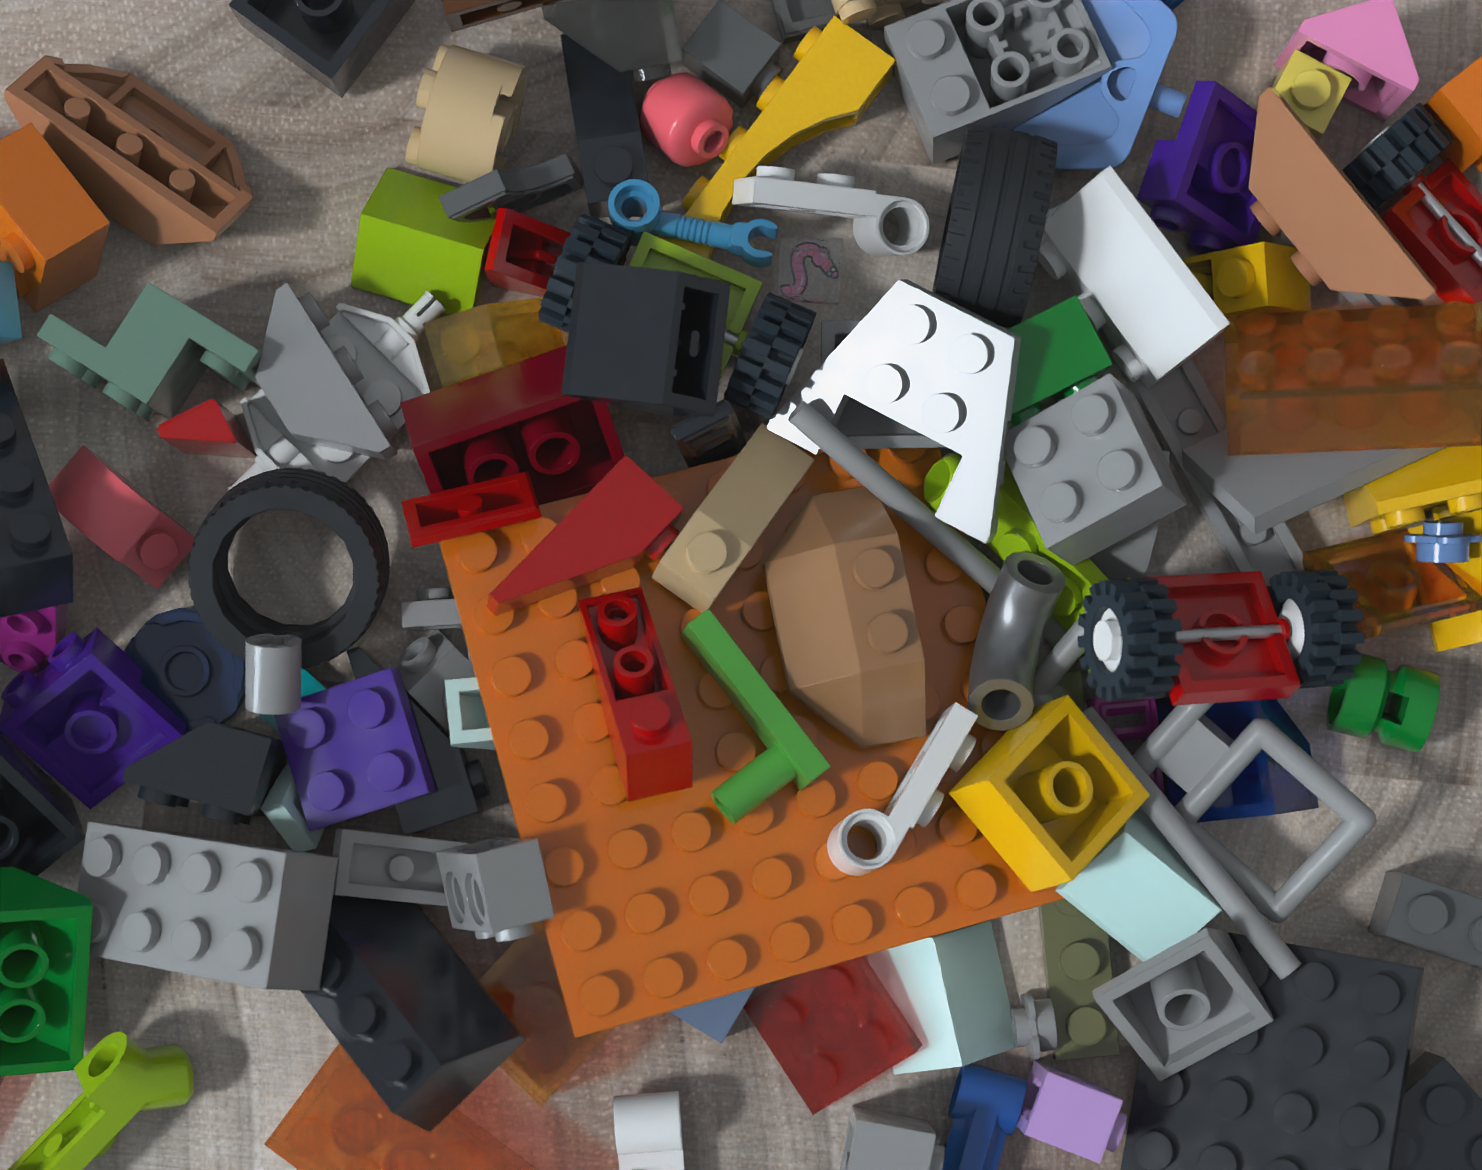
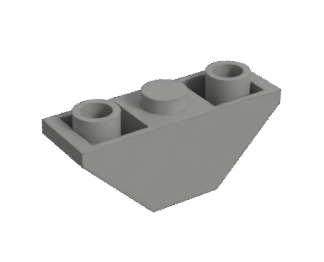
(317, 386)

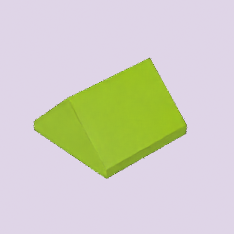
(414, 247)

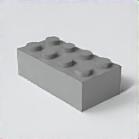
(208, 905)

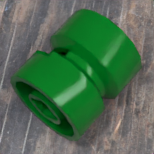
(1360, 702)

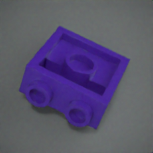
(1205, 173)
(87, 716)

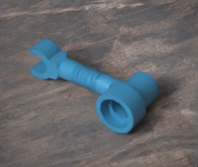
(641, 200)

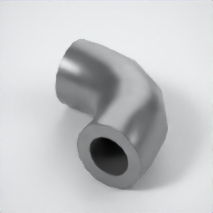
(1011, 640)

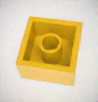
(1050, 794)

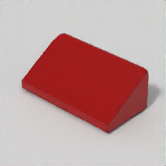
(207, 431)
(470, 509)

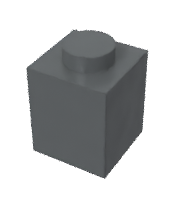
(732, 54)

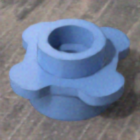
(1442, 542)

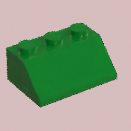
(42, 974)

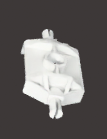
(392, 373)

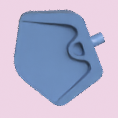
(1104, 117)

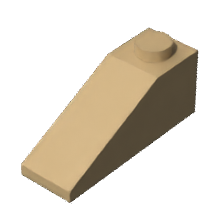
(732, 518)

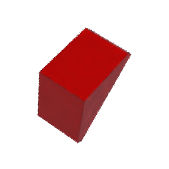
(523, 252)

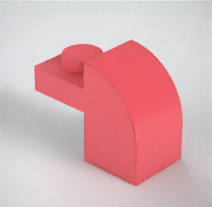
(119, 517)

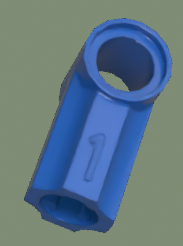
(983, 1113)

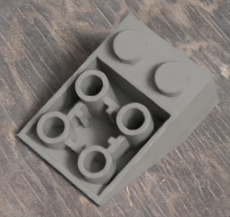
(990, 64)

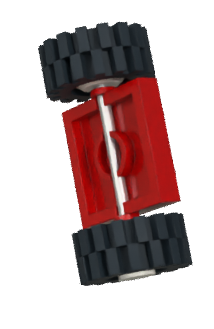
(1439, 214)
(1219, 636)

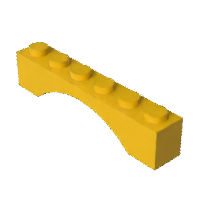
(824, 93)

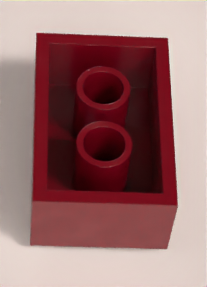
(513, 425)

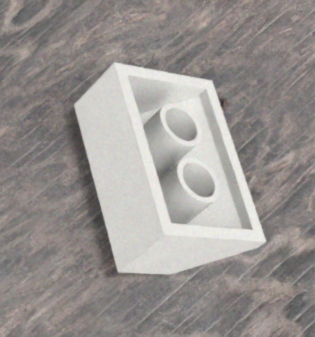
(1129, 280)

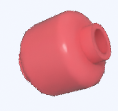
(686, 119)

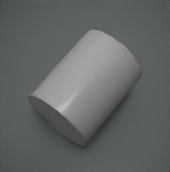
(273, 674)

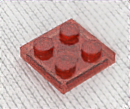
(832, 1029)

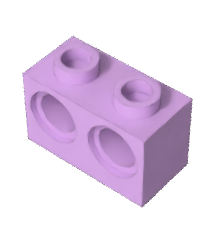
(1071, 1113)

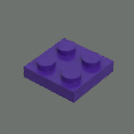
(355, 749)

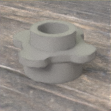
(1034, 1025)

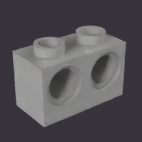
(496, 887)

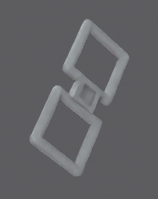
(1209, 760)

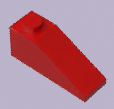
(597, 539)

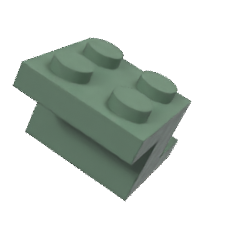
(153, 354)

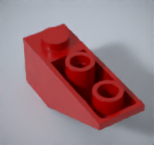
(637, 695)

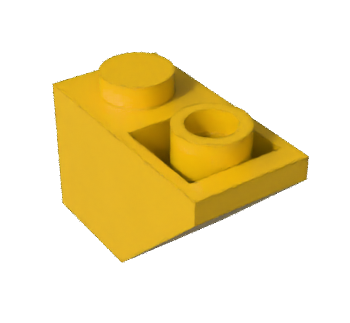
(1252, 279)

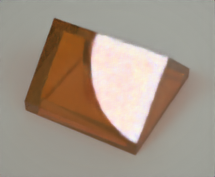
(1392, 585)

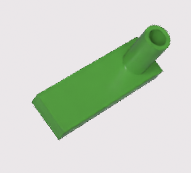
(789, 750)

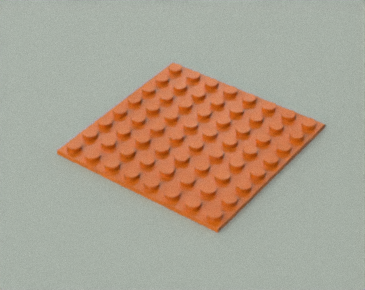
(662, 891)

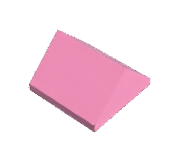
(1365, 45)

